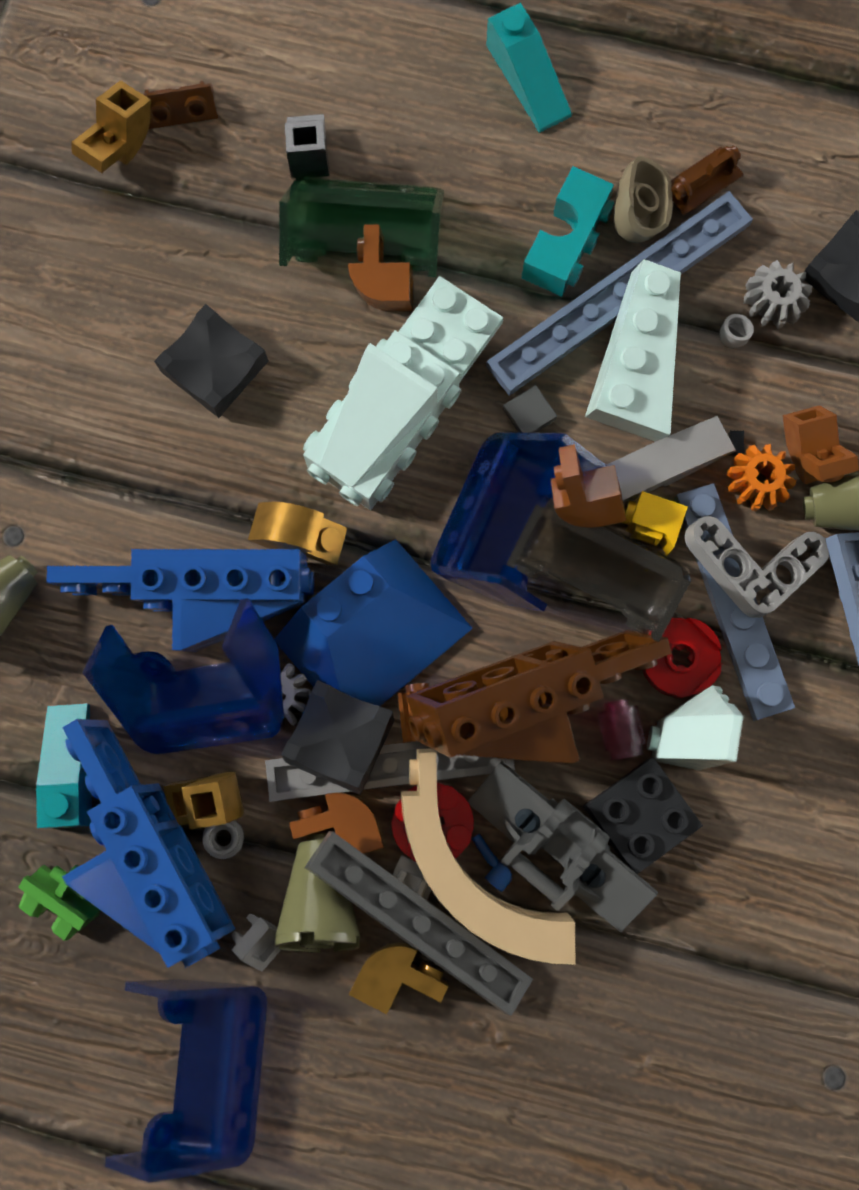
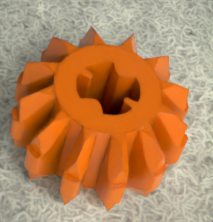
(775, 485)

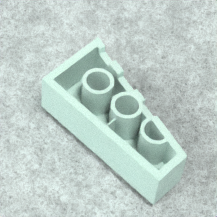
(639, 362)

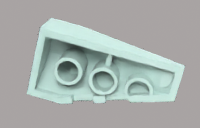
(698, 732)

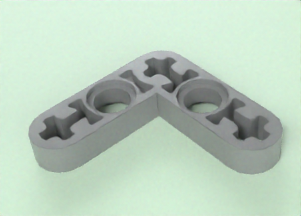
(751, 577)

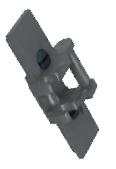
(570, 838)

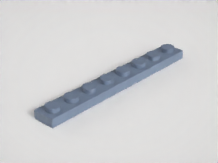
(601, 303)

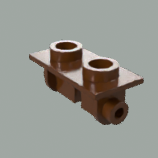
(182, 105)
(706, 178)

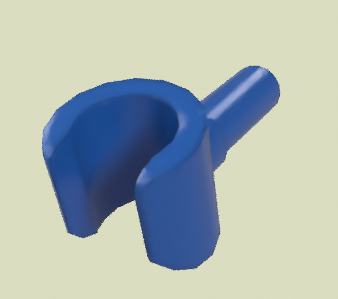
(499, 875)

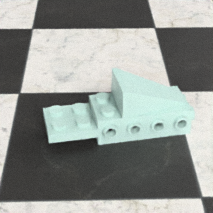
(400, 395)

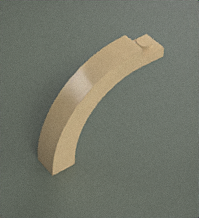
(514, 929)

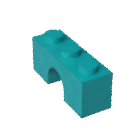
(556, 259)

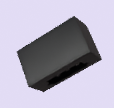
(737, 440)

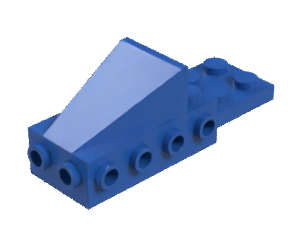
(198, 586)
(149, 868)

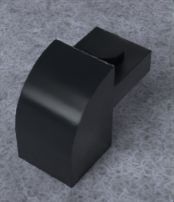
(307, 146)

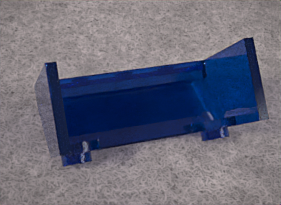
(493, 509)
(196, 705)
(215, 1080)

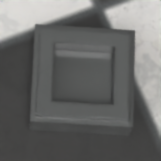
(530, 411)

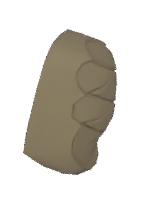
(643, 201)

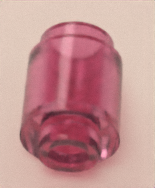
(621, 730)

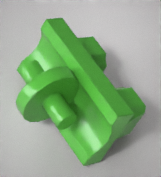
(48, 891)

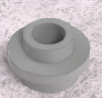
(223, 852)

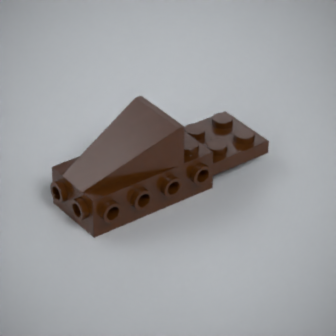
(524, 700)

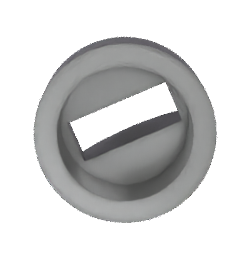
(736, 331)

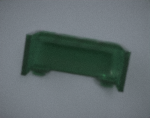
(332, 215)

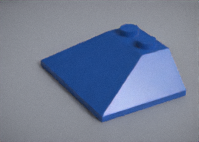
(373, 627)

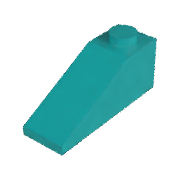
(527, 66)
(61, 785)

